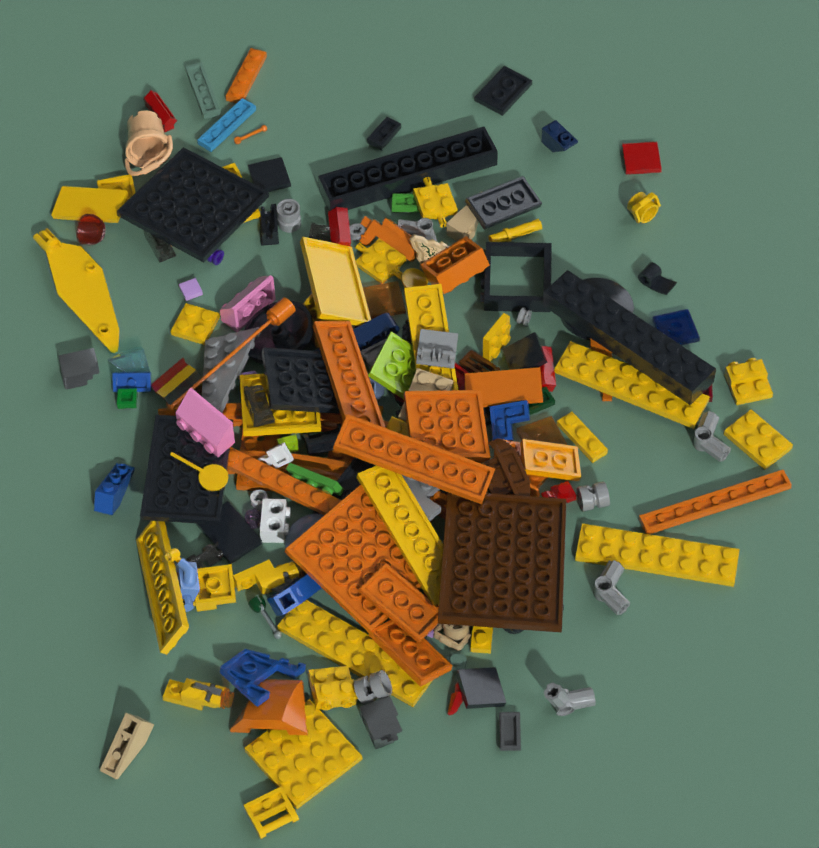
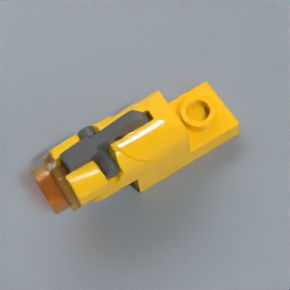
(268, 577)
(198, 694)

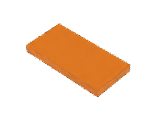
(506, 386)
(401, 602)
(417, 659)

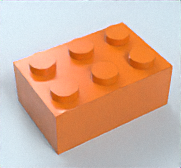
(455, 264)

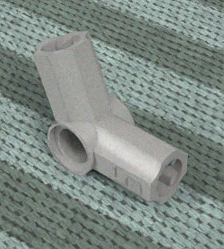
(423, 228)
(706, 441)
(611, 596)
(568, 701)

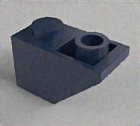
(557, 138)

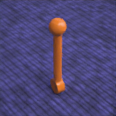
(237, 140)

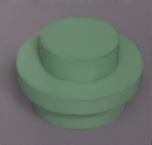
(458, 661)

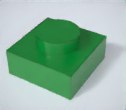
(127, 398)

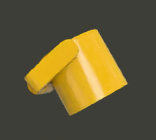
(643, 207)

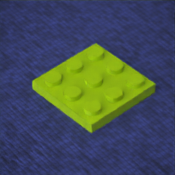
(394, 365)

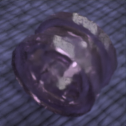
(253, 513)

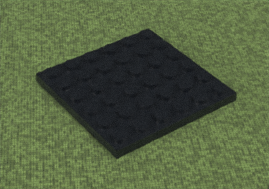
(193, 204)

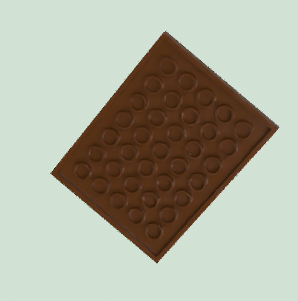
(503, 562)

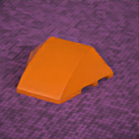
(280, 712)

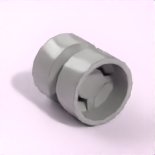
(289, 215)
(593, 496)
(373, 687)

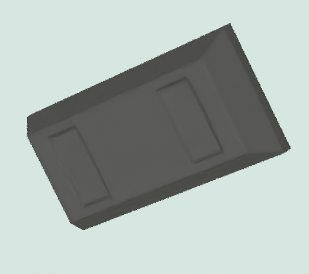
(510, 731)

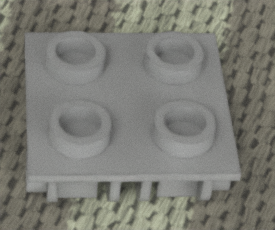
(437, 348)

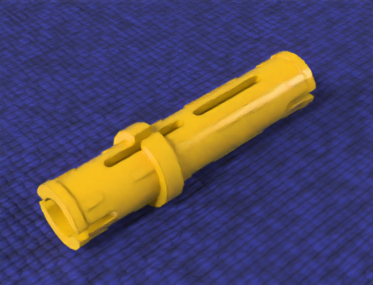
(518, 231)

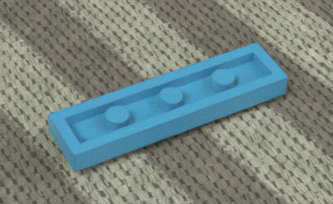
(226, 125)

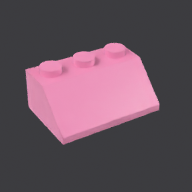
(248, 302)
(205, 423)

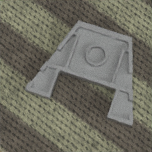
(422, 494)

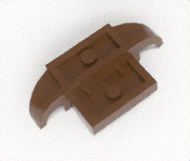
(509, 472)

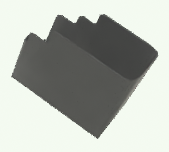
(78, 368)
(381, 721)

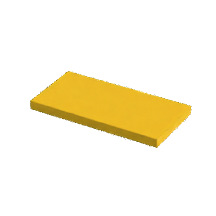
(335, 281)

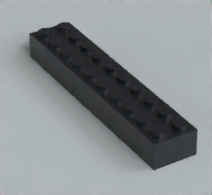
(407, 169)
(629, 337)

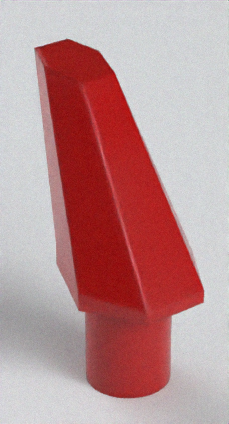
(456, 700)

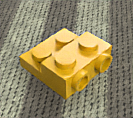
(748, 381)
(215, 587)
(332, 687)

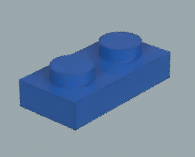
(132, 380)

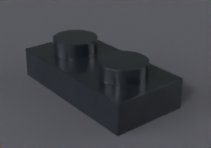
(384, 133)

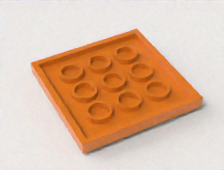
(449, 421)

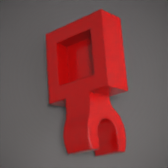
(561, 491)

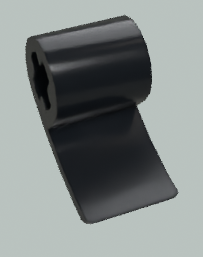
(652, 278)

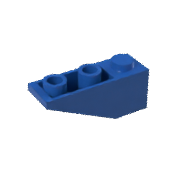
(112, 489)
(293, 595)

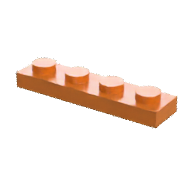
(246, 75)

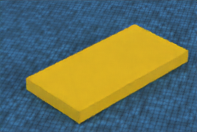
(77, 201)

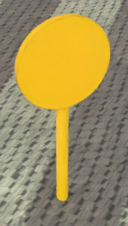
(413, 277)
(210, 477)

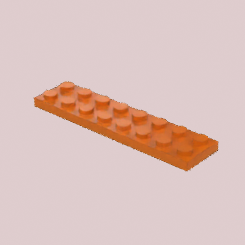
(347, 371)
(414, 459)

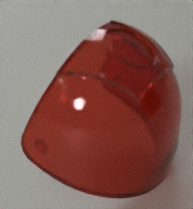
(90, 230)

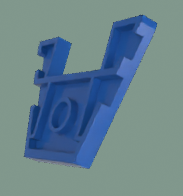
(252, 668)

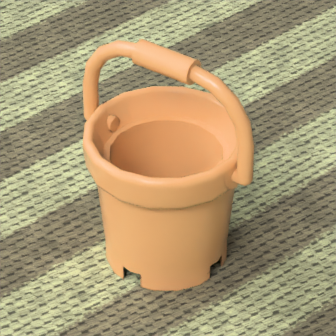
(146, 143)

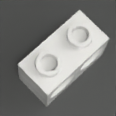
(273, 520)

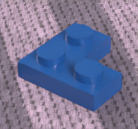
(505, 415)

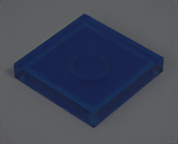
(677, 326)

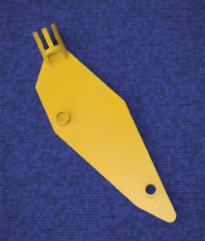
(82, 287)

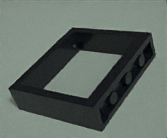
(515, 249)

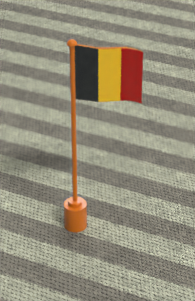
(181, 377)

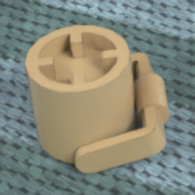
(453, 635)

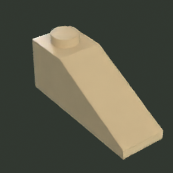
(462, 225)
(126, 745)

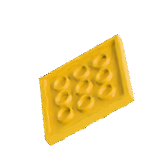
(285, 421)
(304, 762)

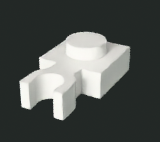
(277, 456)

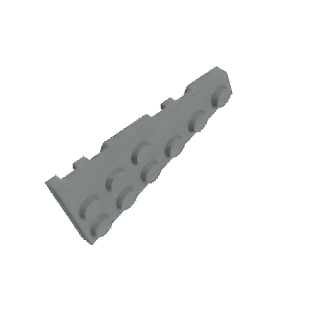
(218, 385)

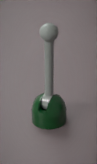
(258, 605)

